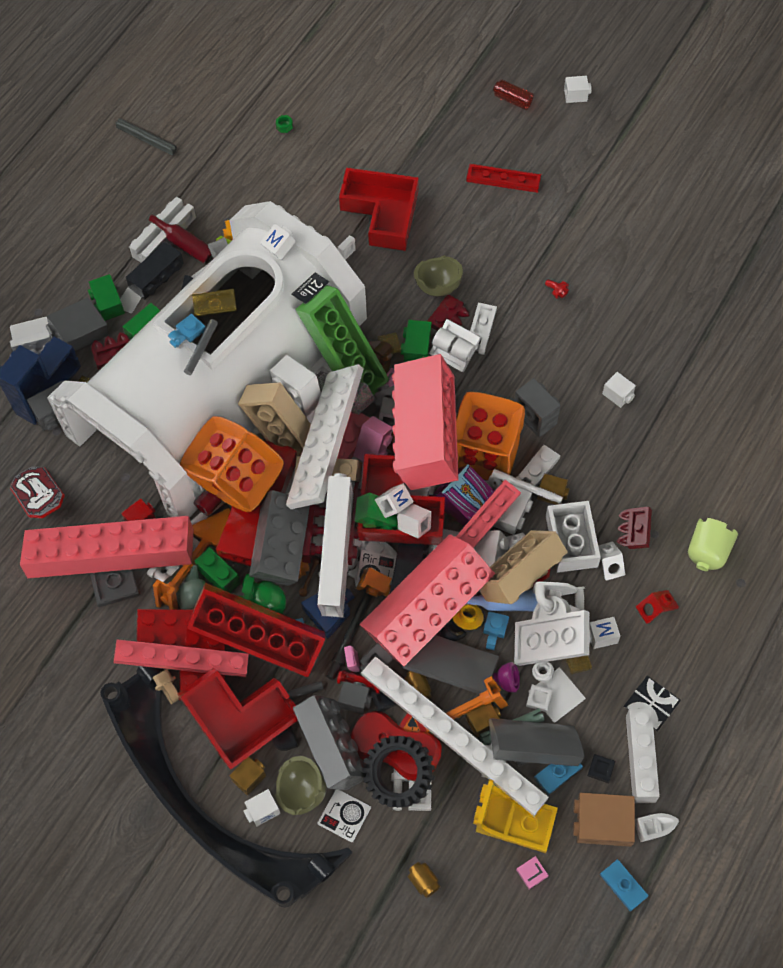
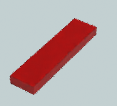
(503, 178)

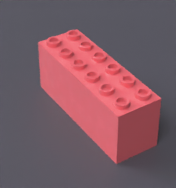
(425, 422)
(427, 599)

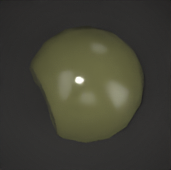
(438, 276)
(299, 785)

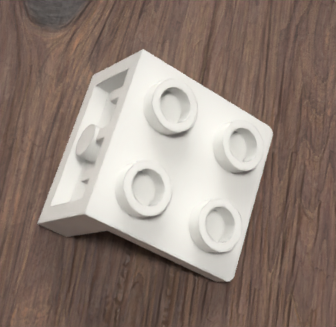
(30, 335)

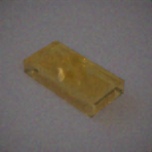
(214, 302)

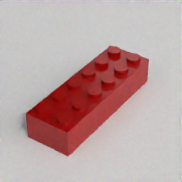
(256, 630)

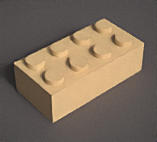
(276, 415)
(523, 566)

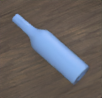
(526, 602)

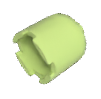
(711, 544)

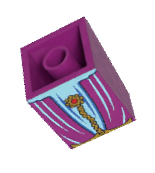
(464, 496)

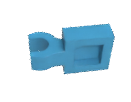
(188, 329)
(495, 627)

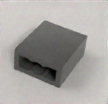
(77, 324)

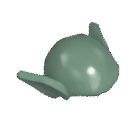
(190, 590)

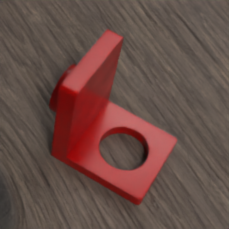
(660, 601)

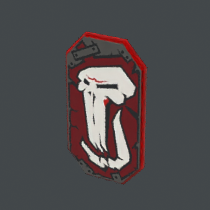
(37, 492)

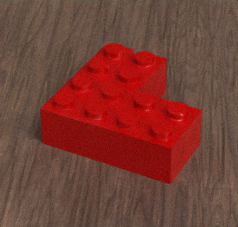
(385, 197)
(379, 478)
(170, 628)
(235, 726)

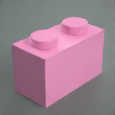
(373, 438)

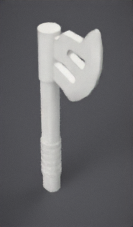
(497, 476)

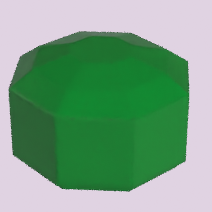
(284, 123)

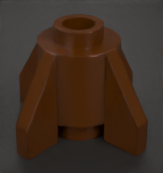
(383, 352)

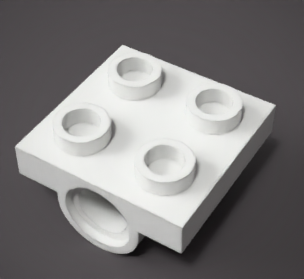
(455, 344)

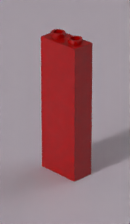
(241, 526)

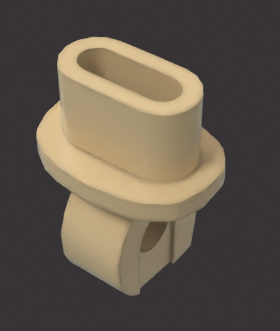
(164, 682)

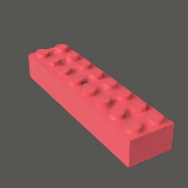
(107, 547)

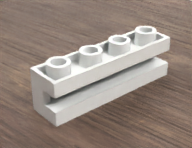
(153, 236)

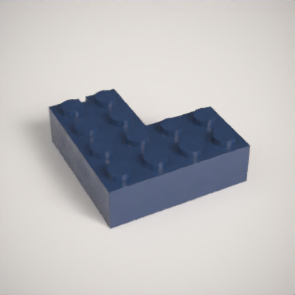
(31, 373)

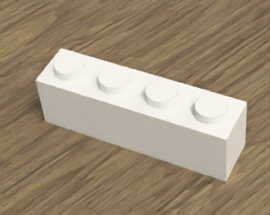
(642, 755)

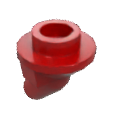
(560, 290)

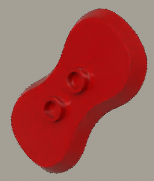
(377, 725)

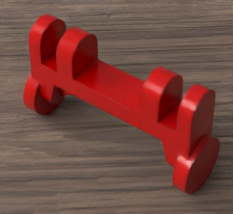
(351, 677)

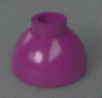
(508, 677)

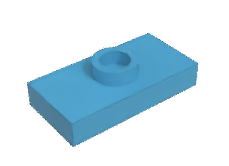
(555, 775)
(624, 885)

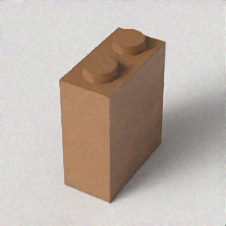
(605, 819)

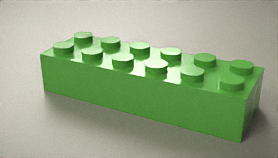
(340, 336)

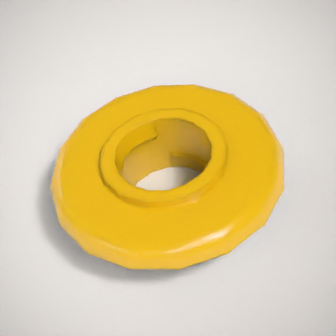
(466, 622)

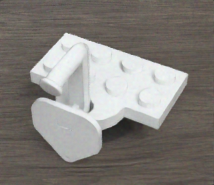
(556, 627)

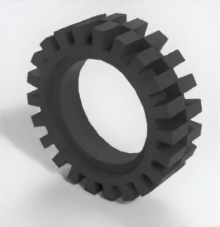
(373, 769)

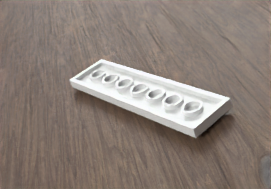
(324, 437)

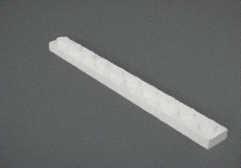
(454, 736)

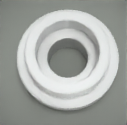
(543, 666)

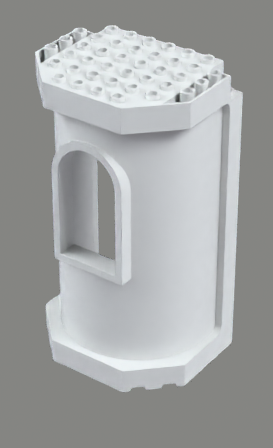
(155, 407)

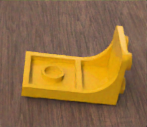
(510, 822)

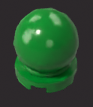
(264, 593)

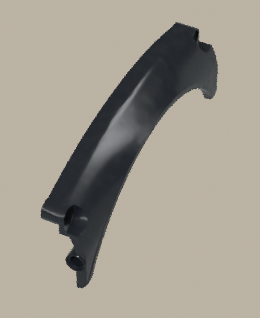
(139, 726)

